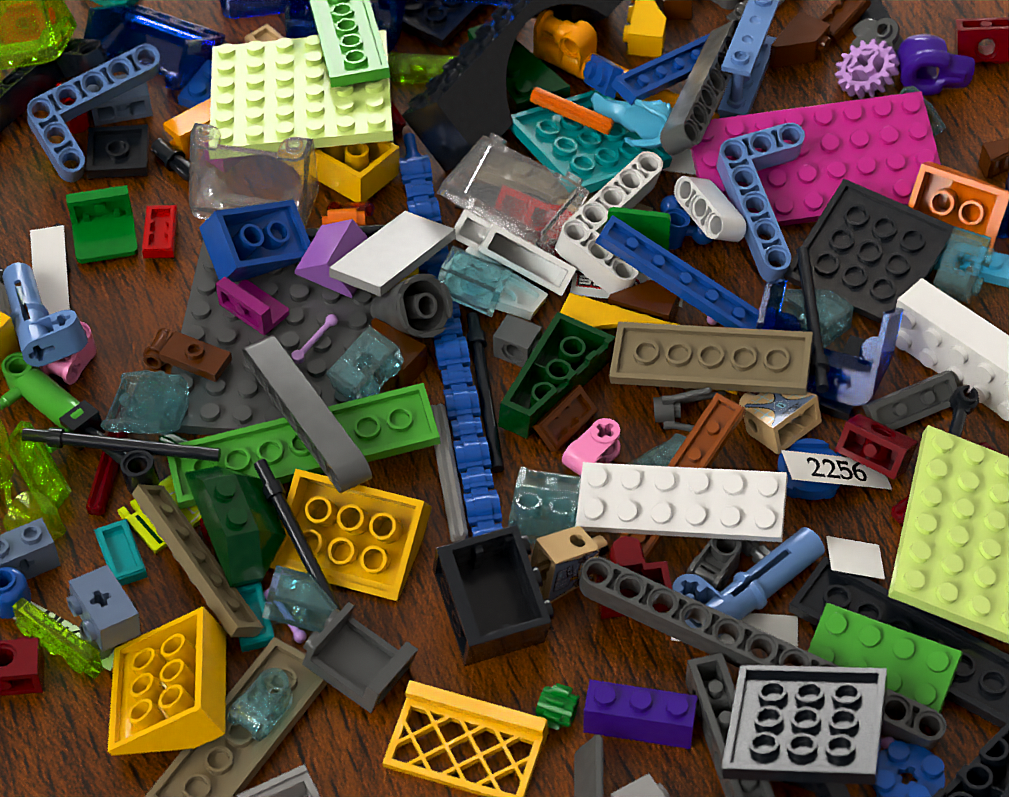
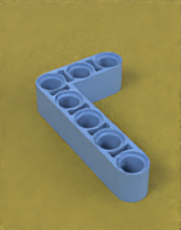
(85, 100)
(754, 195)

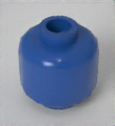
(12, 588)

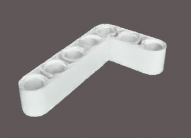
(580, 231)

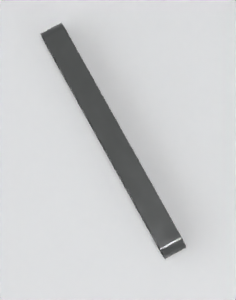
(745, 637)

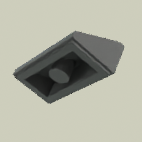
(589, 769)

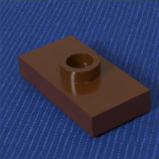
(843, 15)
(195, 356)
(565, 418)

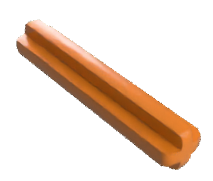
(571, 110)

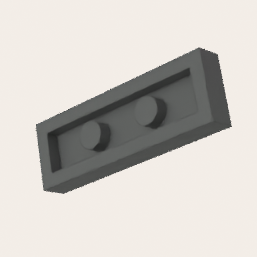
(913, 401)

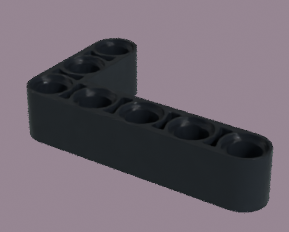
(31, 81)

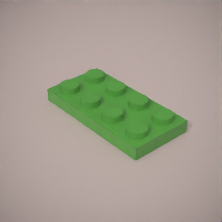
(913, 663)

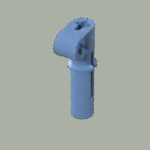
(43, 336)
(757, 584)

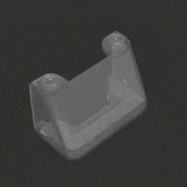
(243, 177)
(514, 192)

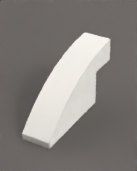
(513, 252)

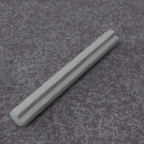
(449, 477)

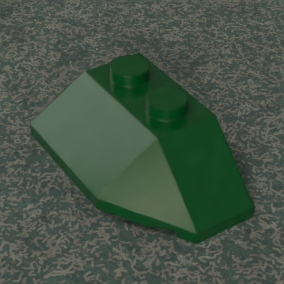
(238, 521)

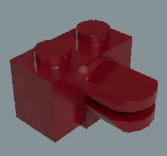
(629, 554)

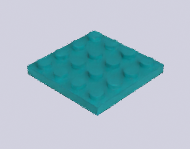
(577, 148)

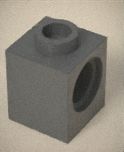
(515, 340)

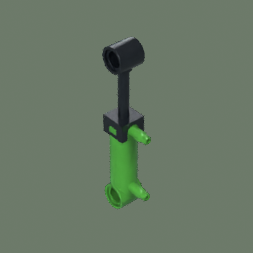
(71, 415)

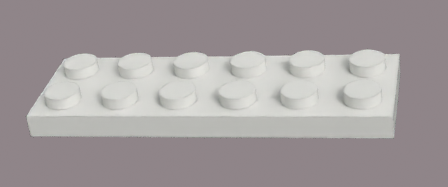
(682, 501)

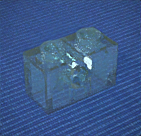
(963, 247)
(366, 365)

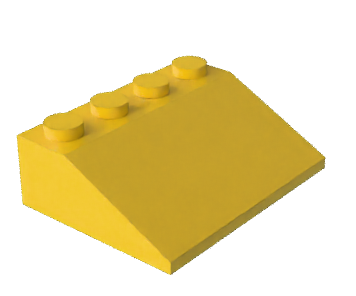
(358, 536)
(169, 687)

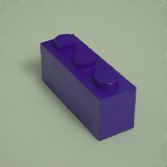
(639, 714)

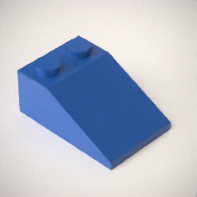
(254, 239)

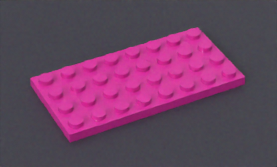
(861, 140)

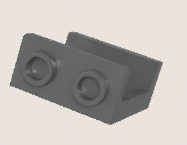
(356, 659)

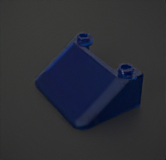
(180, 43)

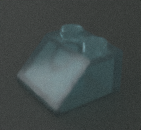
(474, 280)

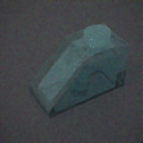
(833, 311)
(297, 600)

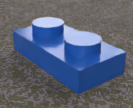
(600, 74)
(198, 88)

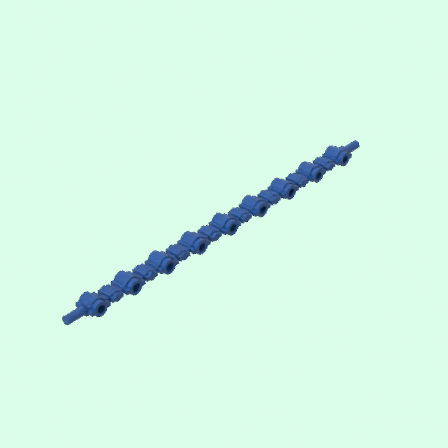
(452, 353)

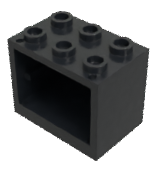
(492, 594)

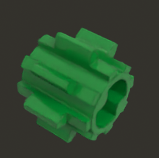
(558, 706)

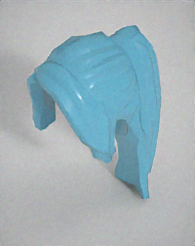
(643, 117)

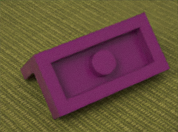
(251, 304)

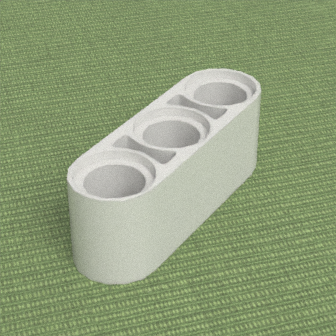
(710, 209)

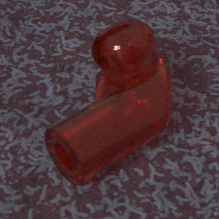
(366, 206)

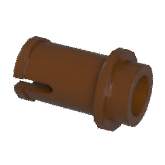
(151, 353)

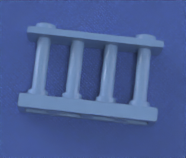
(748, 58)

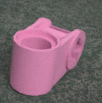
(72, 366)
(596, 445)

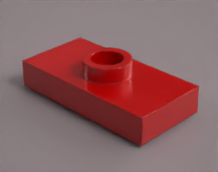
(160, 231)

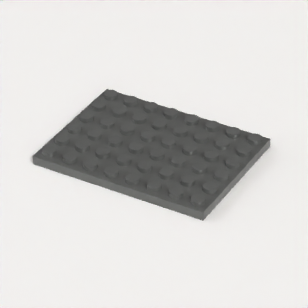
(237, 395)

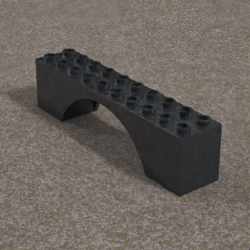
(471, 90)

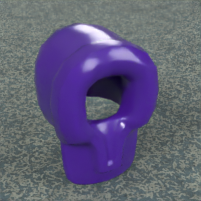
(918, 63)

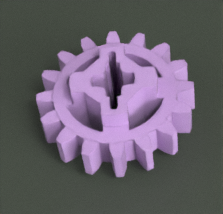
(867, 68)

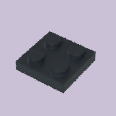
(117, 151)

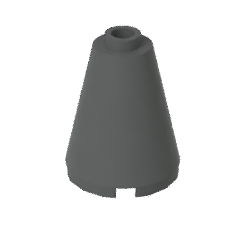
(415, 306)

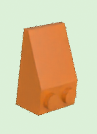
(959, 199)

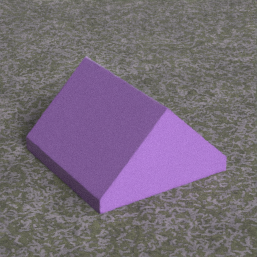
(328, 247)

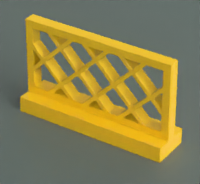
(472, 713)

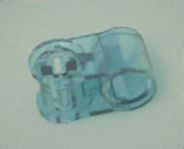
(257, 708)

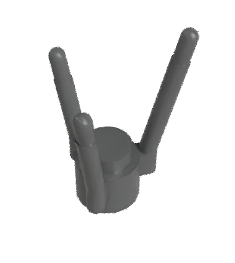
(668, 406)

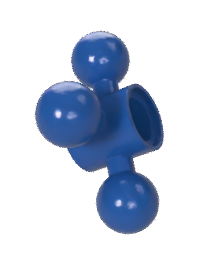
(680, 224)

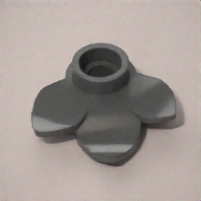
(872, 29)

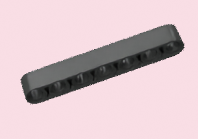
(700, 93)
(307, 414)

